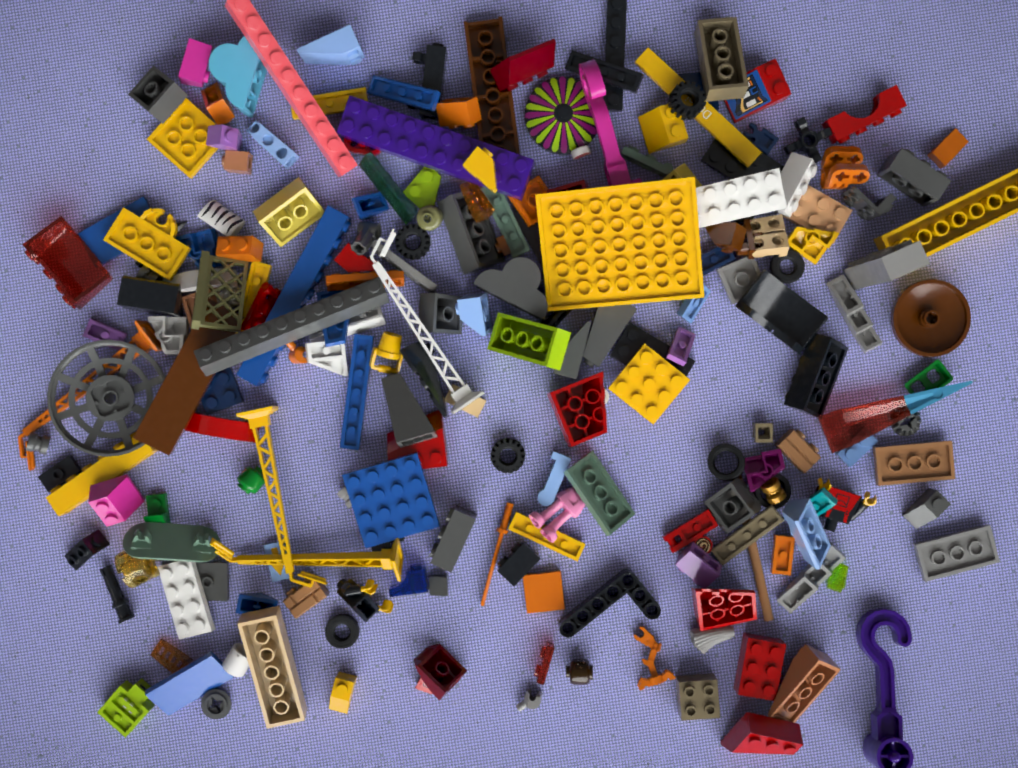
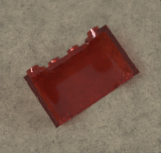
(68, 262)

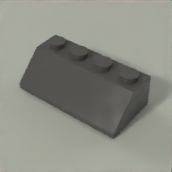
(470, 240)

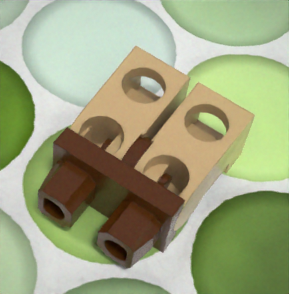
(764, 237)

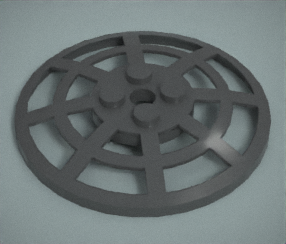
(97, 393)

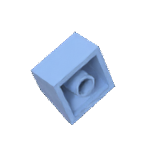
(475, 312)

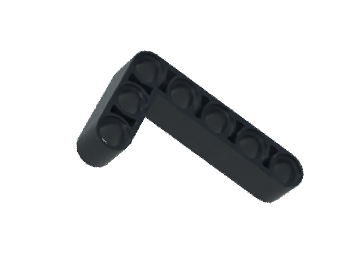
(608, 600)

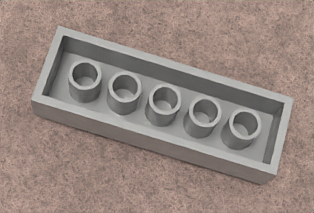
(886, 264)

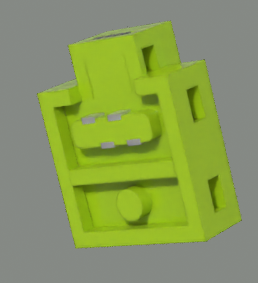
(127, 706)

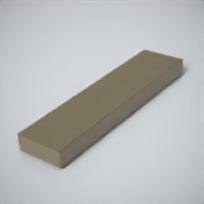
(747, 534)

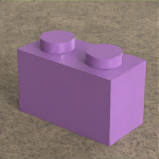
(698, 565)

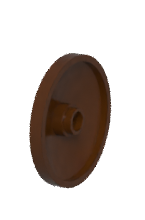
(930, 318)

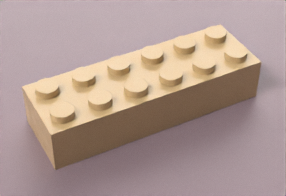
(272, 666)

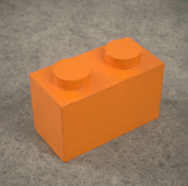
(458, 112)
(240, 248)

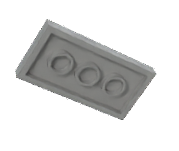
(956, 552)

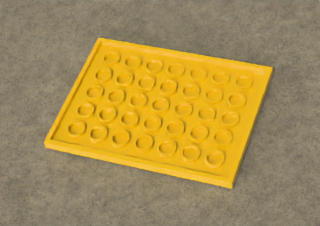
(620, 244)

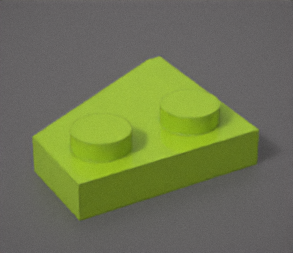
(424, 188)

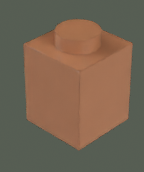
(237, 162)

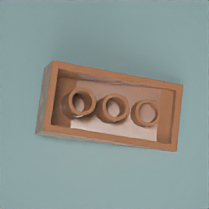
(804, 681)

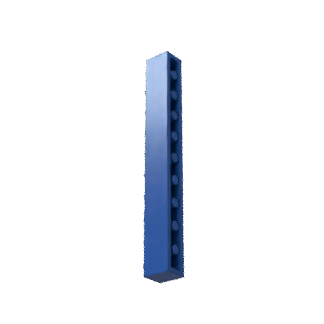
(300, 285)

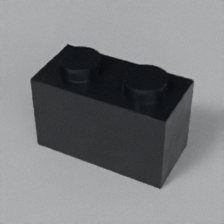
(518, 562)

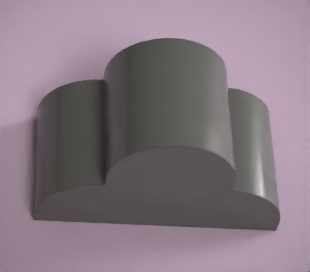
(516, 286)

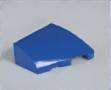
(199, 241)

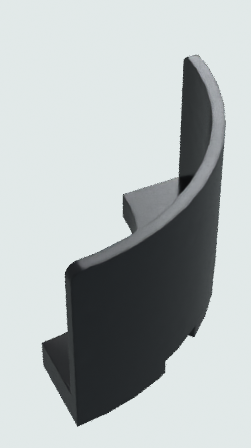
(781, 310)

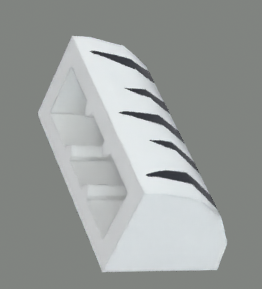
(221, 218)

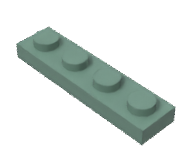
(507, 223)

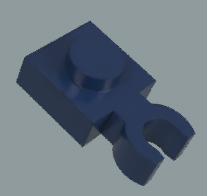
(762, 140)

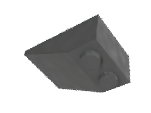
(574, 353)

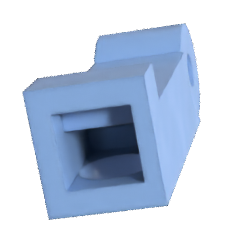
(272, 144)
(548, 493)

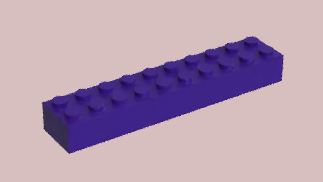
(430, 145)

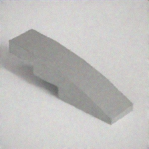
(853, 313)
(809, 579)

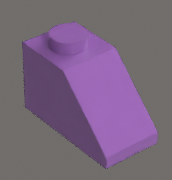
(224, 137)

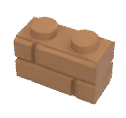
(797, 450)
(304, 597)

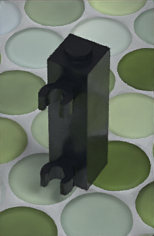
(434, 74)

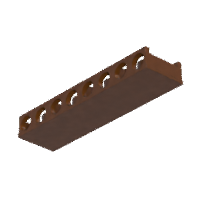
(486, 50)
(181, 389)

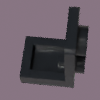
(86, 549)

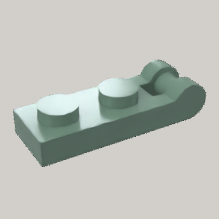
(647, 162)

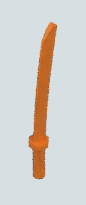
(503, 530)

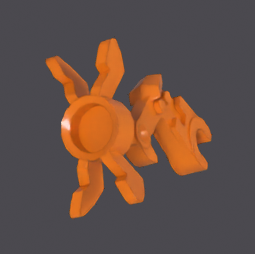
(655, 678)

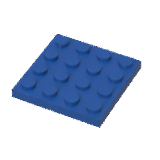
(391, 500)

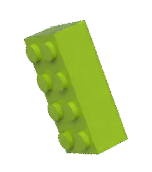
(529, 341)

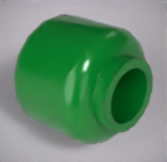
(251, 480)

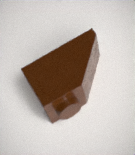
(727, 236)

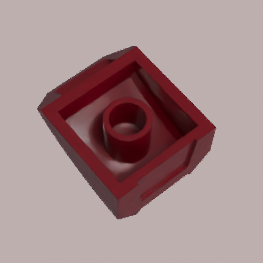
(438, 670)

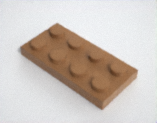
(914, 463)

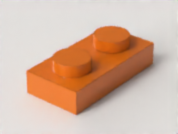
(782, 554)

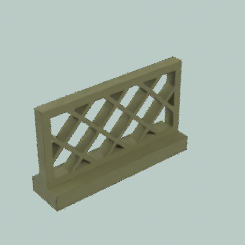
(204, 285)

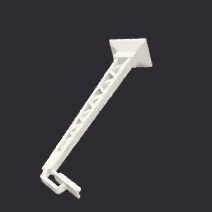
(463, 395)

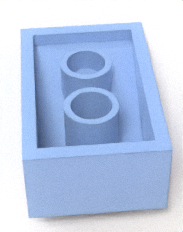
(333, 49)

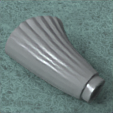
(708, 638)

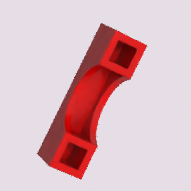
(884, 105)

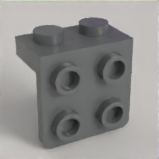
(866, 209)

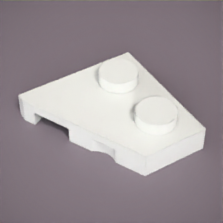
(328, 358)

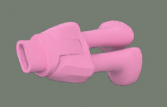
(569, 502)

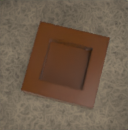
(502, 246)

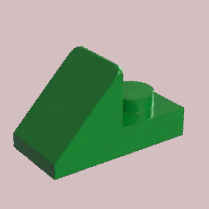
(157, 508)

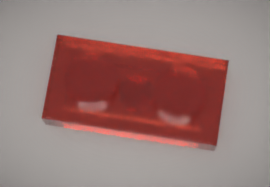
(542, 669)

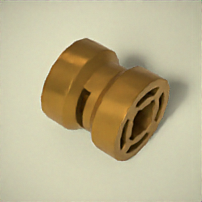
(773, 490)

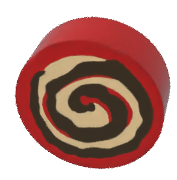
(704, 543)

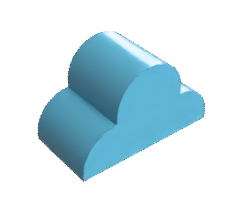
(240, 73)

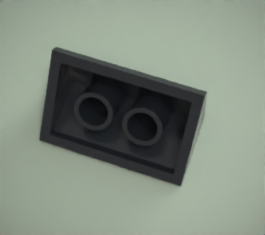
(150, 296)

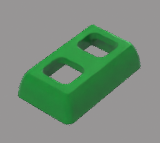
(945, 377)

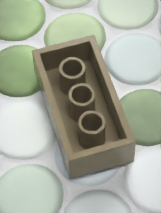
(721, 59)

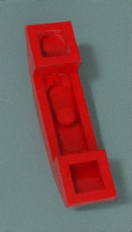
(221, 427)

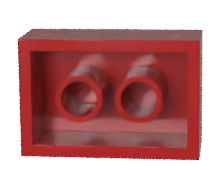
(759, 666)

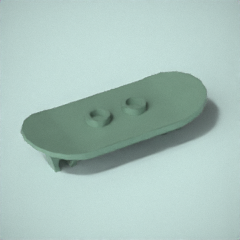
(170, 542)

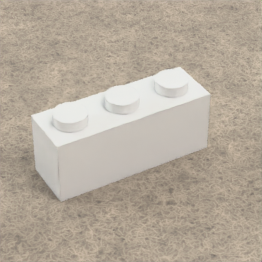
(795, 180)

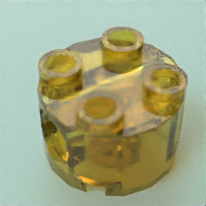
(135, 570)

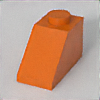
(217, 104)

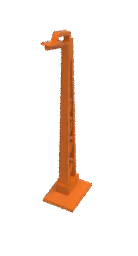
(143, 339)

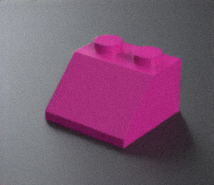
(195, 64)
(115, 499)

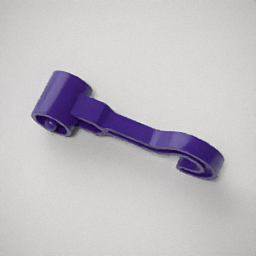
(885, 743)

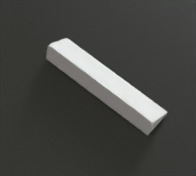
(357, 324)

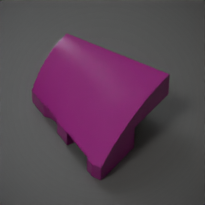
(763, 467)

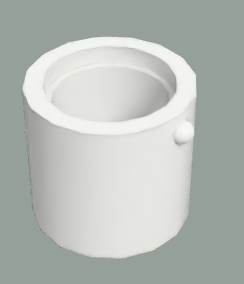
(236, 661)

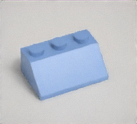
(807, 531)

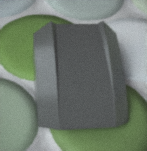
(733, 505)

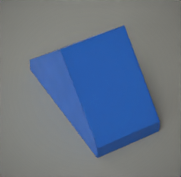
(370, 205)
(254, 601)

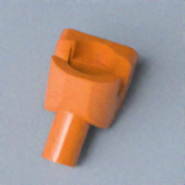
(296, 353)

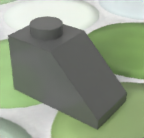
(926, 508)

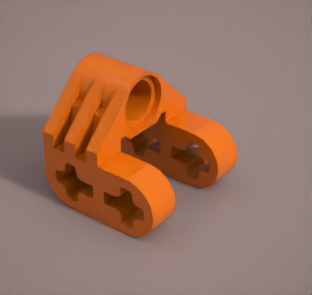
(842, 169)

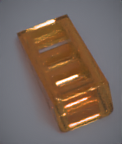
(477, 202)
(172, 667)

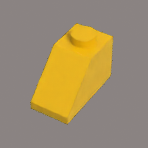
(482, 167)
(342, 692)

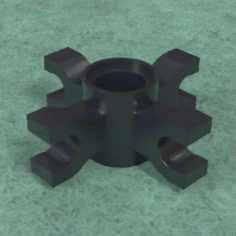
(802, 128)

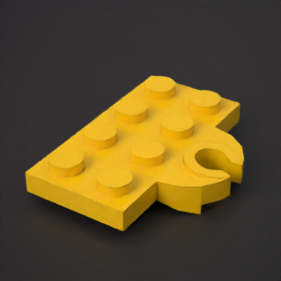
(149, 241)

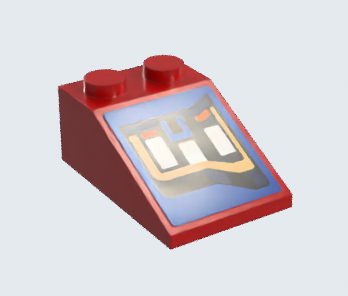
(765, 89)

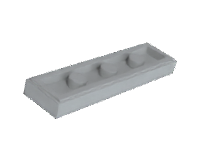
(408, 270)

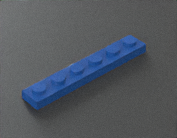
(356, 392)

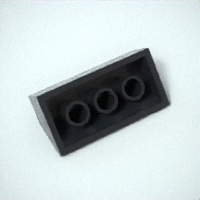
(816, 375)

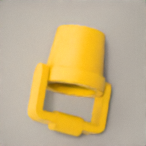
(388, 348)

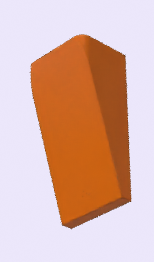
(947, 148)

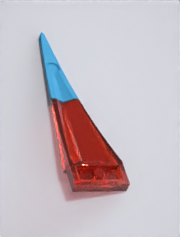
(853, 424)

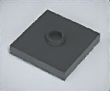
(214, 580)

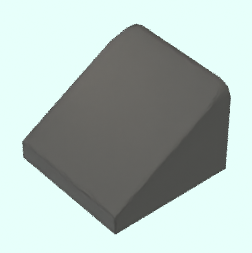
(438, 585)

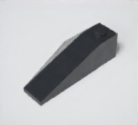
(429, 376)

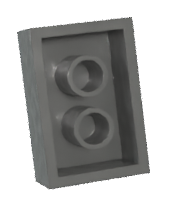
(914, 177)
(452, 538)

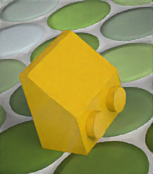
(662, 129)

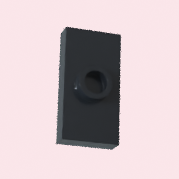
(59, 473)

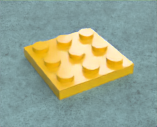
(184, 138)
(648, 383)

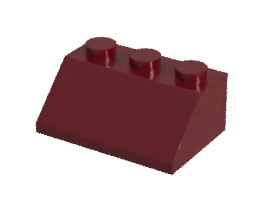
(525, 66)

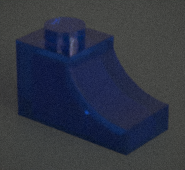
(414, 582)

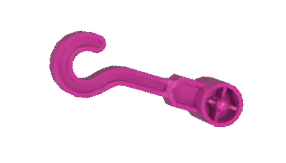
(594, 88)

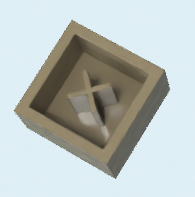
(697, 696)

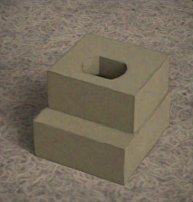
(768, 432)

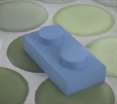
(691, 307)
(854, 453)

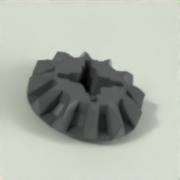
(905, 430)
(216, 712)

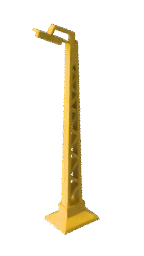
(260, 418)
(387, 558)

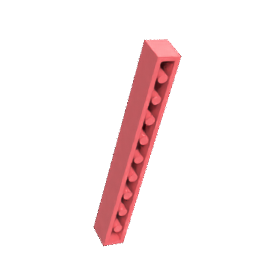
(291, 85)

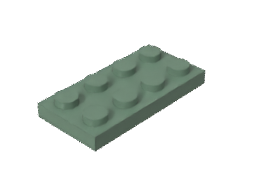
(599, 493)

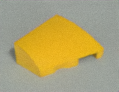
(811, 242)

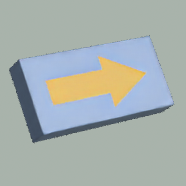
(277, 571)

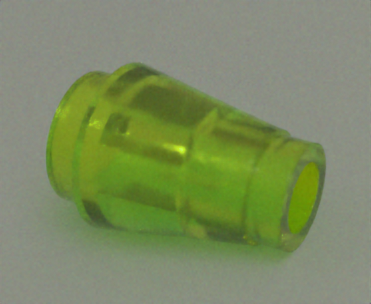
(838, 578)

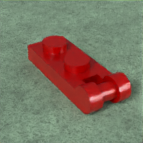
(261, 307)
(690, 530)

